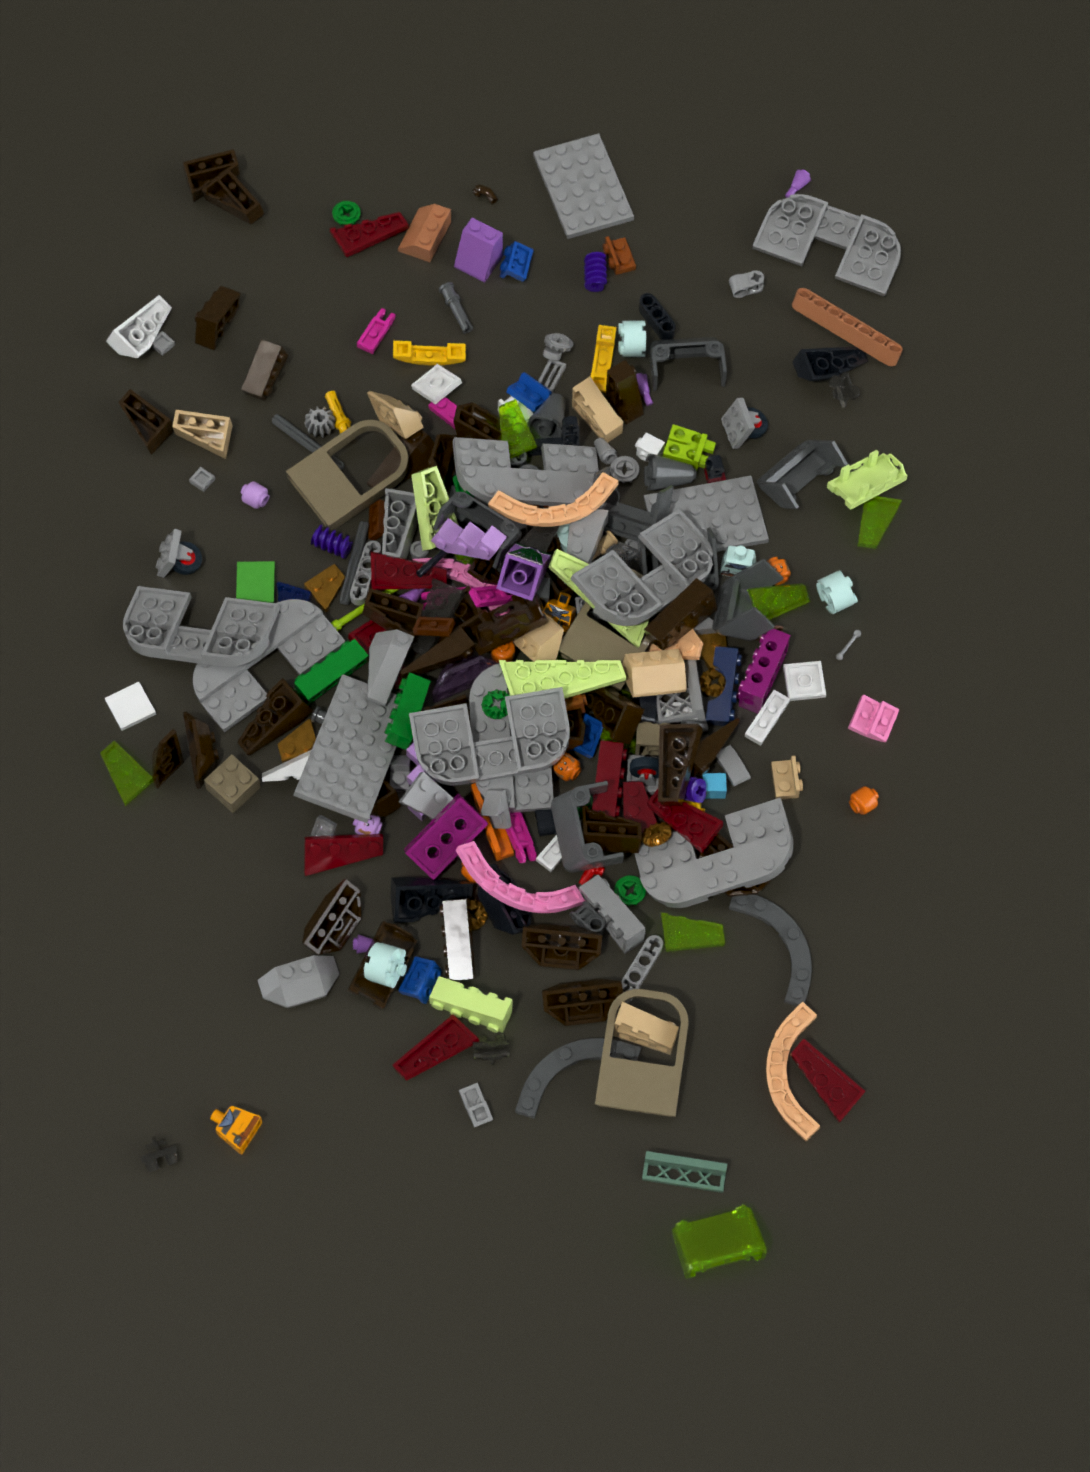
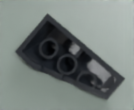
(823, 363)
(421, 897)

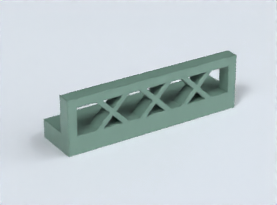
(685, 1164)

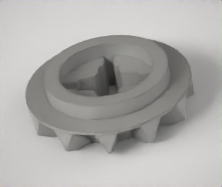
(558, 342)
(617, 467)

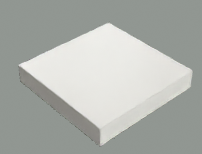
(436, 384)
(804, 680)
(130, 706)

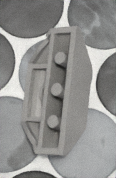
(299, 981)

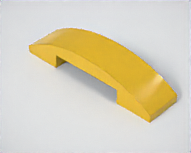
(429, 355)
(603, 355)

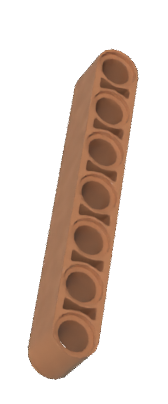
(847, 327)

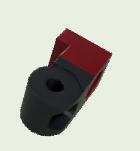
(714, 469)

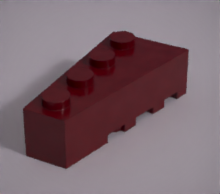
(609, 770)

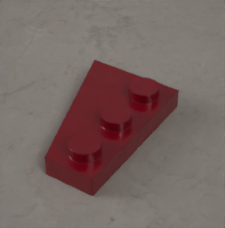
(635, 804)

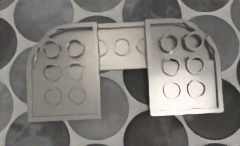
(869, 244)
(485, 468)
(629, 600)
(300, 636)
(235, 638)
(452, 758)
(523, 791)
(758, 854)

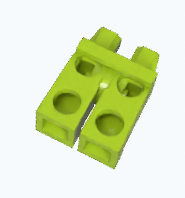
(688, 446)

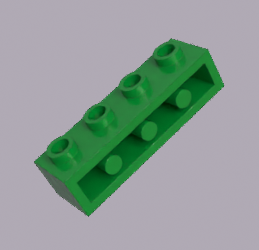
(329, 672)
(408, 701)

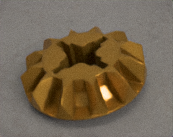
(705, 681)
(658, 838)
(480, 914)

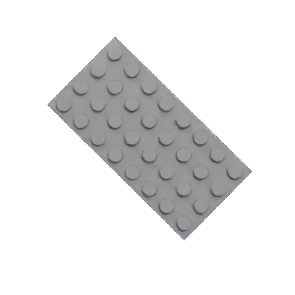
(349, 753)

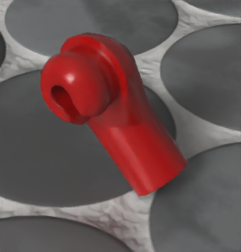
(588, 874)

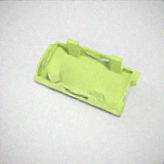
(869, 480)

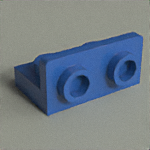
(516, 261)
(529, 392)
(591, 737)
(420, 979)

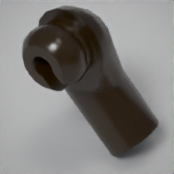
(480, 189)

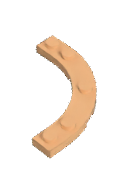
(555, 515)
(776, 1071)

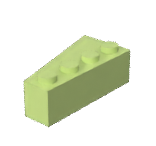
(429, 498)
(471, 1004)

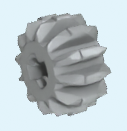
(320, 421)

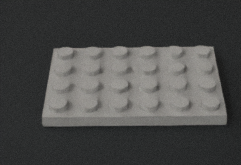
(583, 186)
(726, 507)

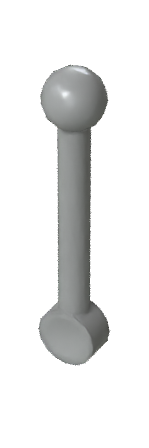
(857, 633)

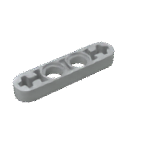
(363, 572)
(642, 970)

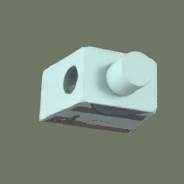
(736, 560)

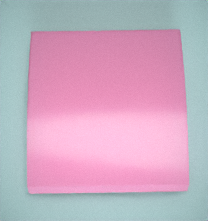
(873, 719)

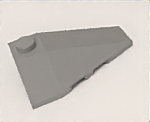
(386, 660)

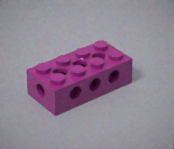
(763, 670)
(445, 823)

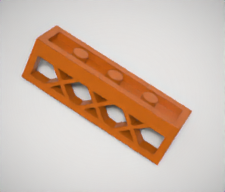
(496, 837)

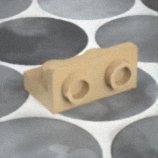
(786, 779)

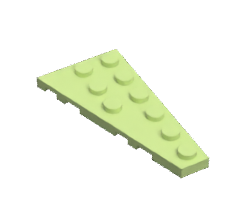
(565, 566)
(572, 676)

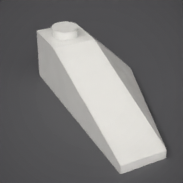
(139, 331)
(290, 768)

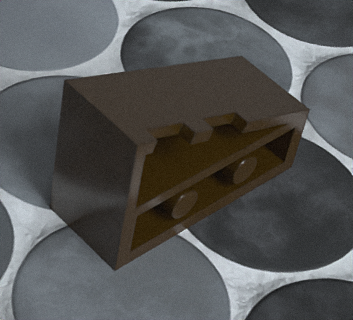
(147, 420)
(392, 611)
(610, 832)

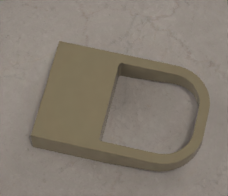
(326, 486)
(593, 642)
(638, 1084)

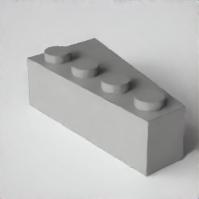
(399, 522)
(586, 534)
(618, 919)

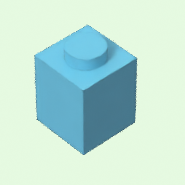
(715, 785)

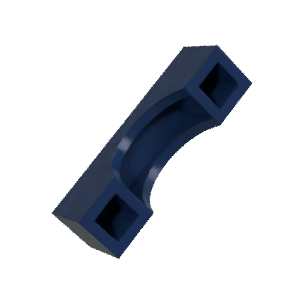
(720, 709)

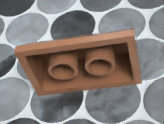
(426, 232)

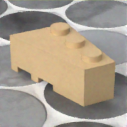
(596, 410)
(204, 430)
(645, 1029)

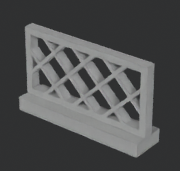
(695, 696)

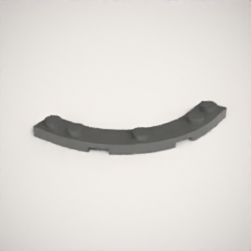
(790, 934)
(560, 1060)

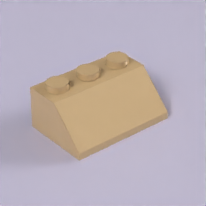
(396, 414)
(541, 642)
(655, 672)

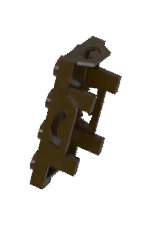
(498, 631)
(376, 992)

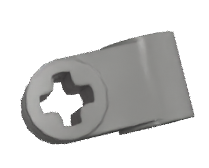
(745, 284)

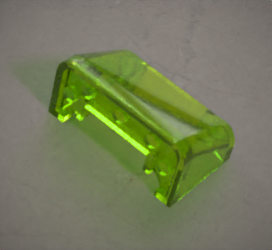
(718, 1240)

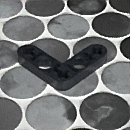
(570, 435)

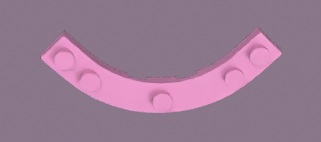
(457, 572)
(512, 895)

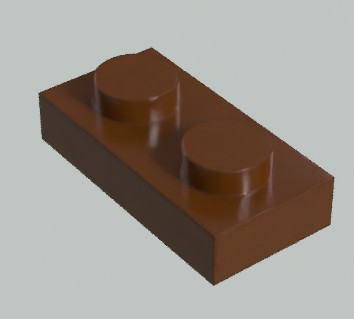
(376, 520)
(434, 626)

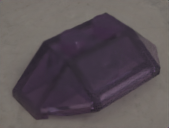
(460, 676)

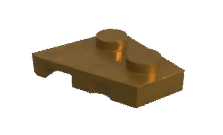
(325, 586)
(708, 648)
(297, 742)

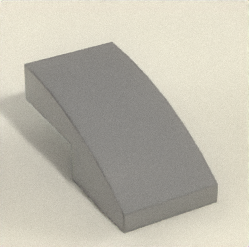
(732, 765)
(475, 1105)

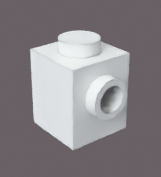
(649, 445)

